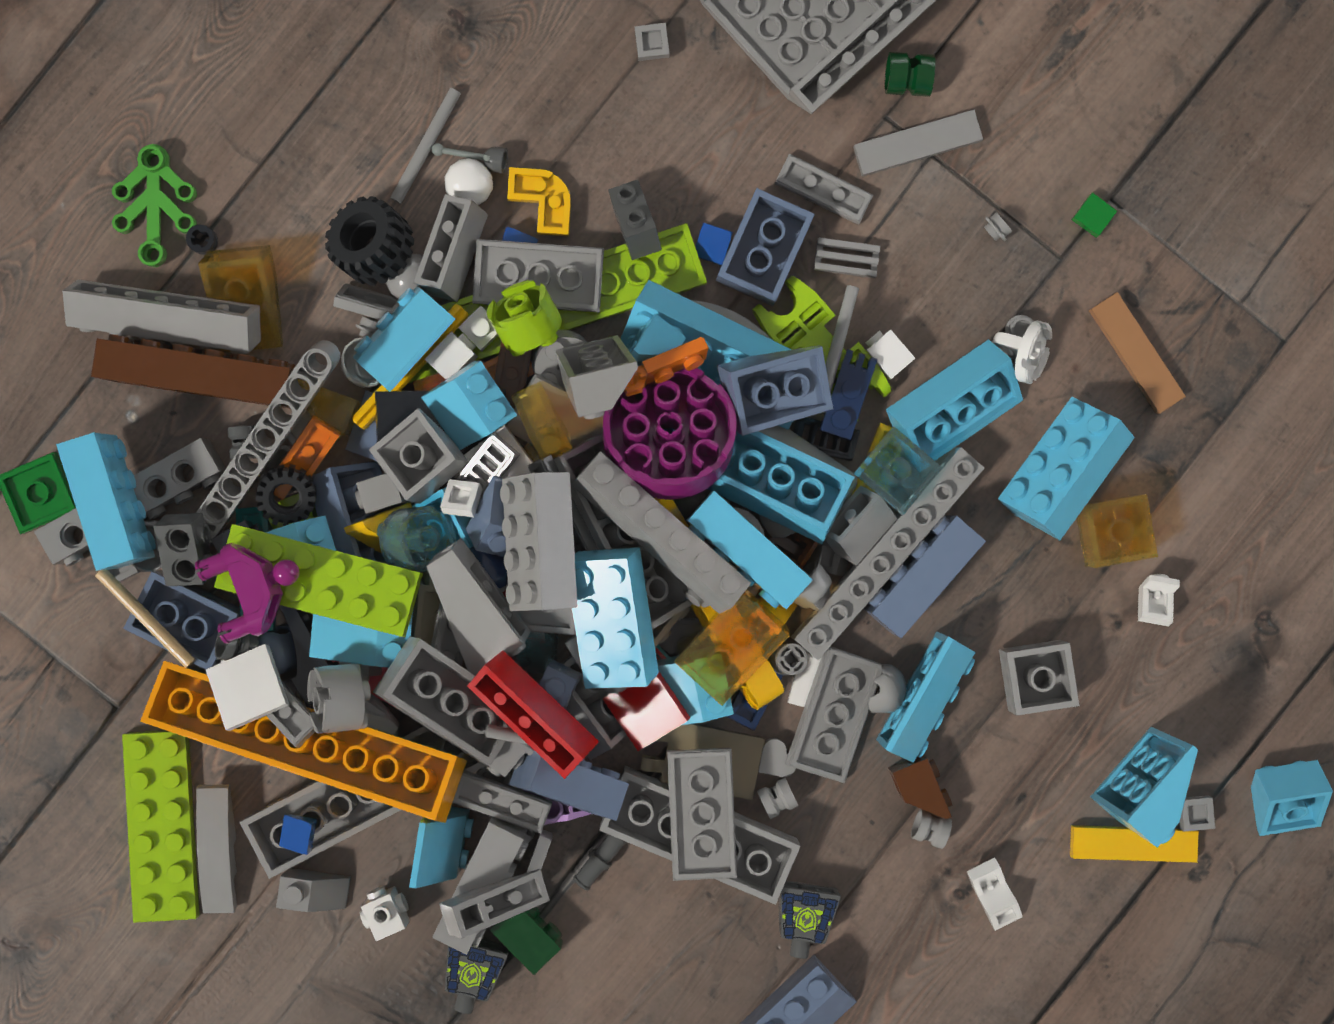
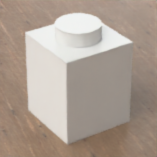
(890, 353)
(452, 355)

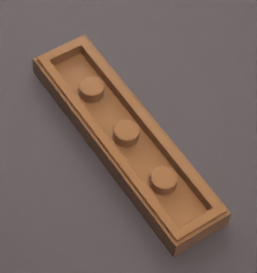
(1137, 353)

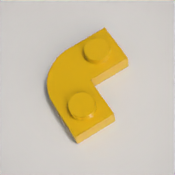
(547, 190)

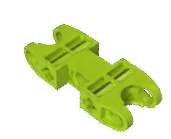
(814, 333)

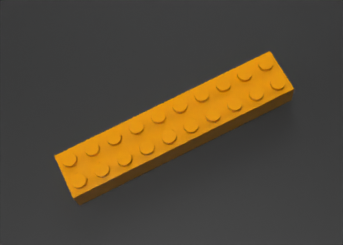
(352, 760)

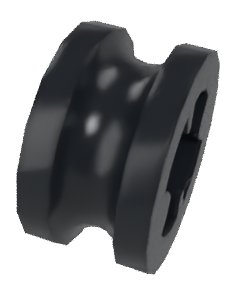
(191, 237)

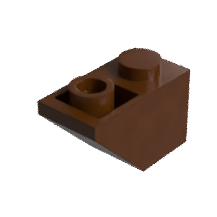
(919, 787)

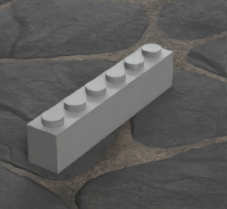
(162, 316)
(660, 533)

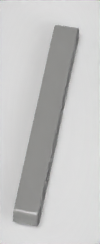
(259, 444)

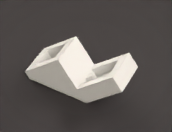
(994, 894)

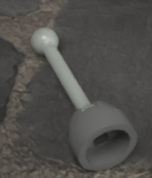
(494, 158)

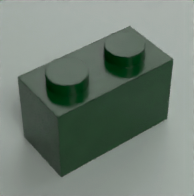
(529, 938)

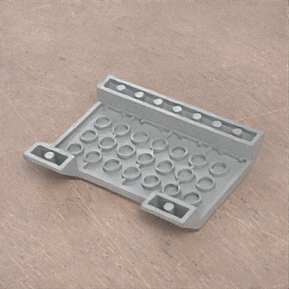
(813, 44)

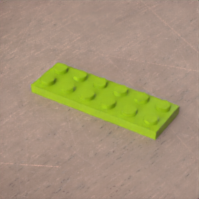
(335, 582)
(160, 826)

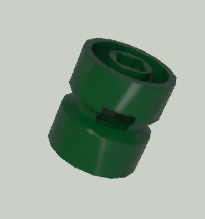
(909, 74)

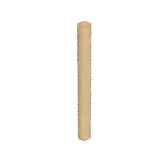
(145, 618)

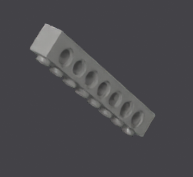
(887, 555)

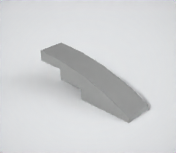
(216, 848)

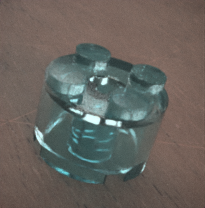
(414, 536)

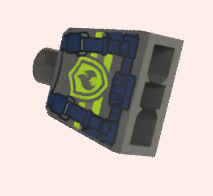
(806, 915)
(474, 974)

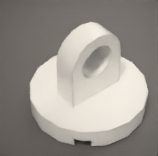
(1027, 350)

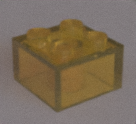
(1116, 531)

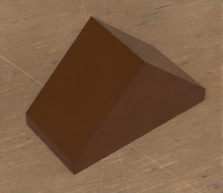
(795, 547)

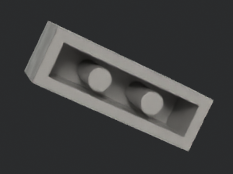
(450, 248)

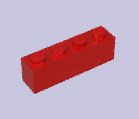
(533, 713)

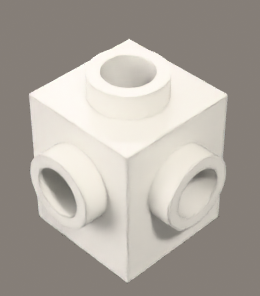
(384, 912)

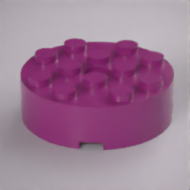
(676, 462)

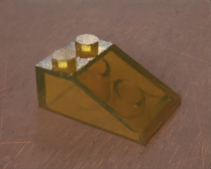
(248, 278)
(732, 647)

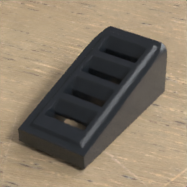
(850, 446)

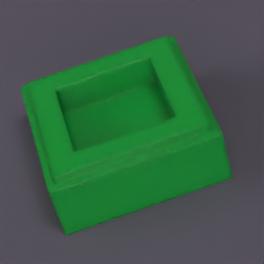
(1094, 215)

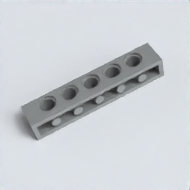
(58, 535)

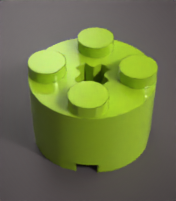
(525, 317)

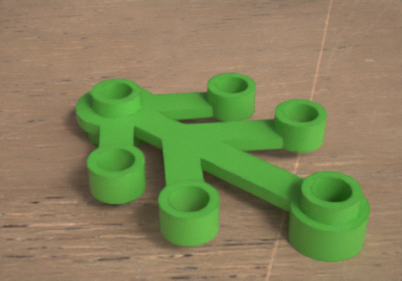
(153, 200)

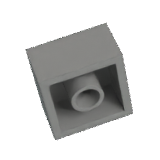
(1039, 677)

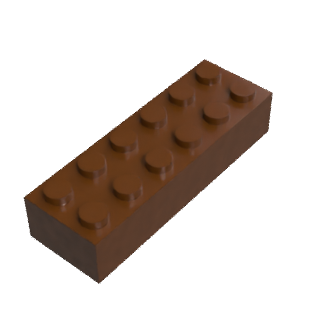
(189, 370)

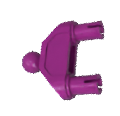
(255, 585)

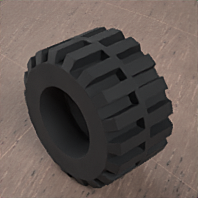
(383, 254)

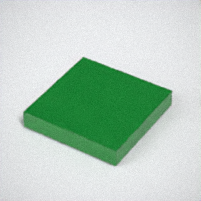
(37, 492)

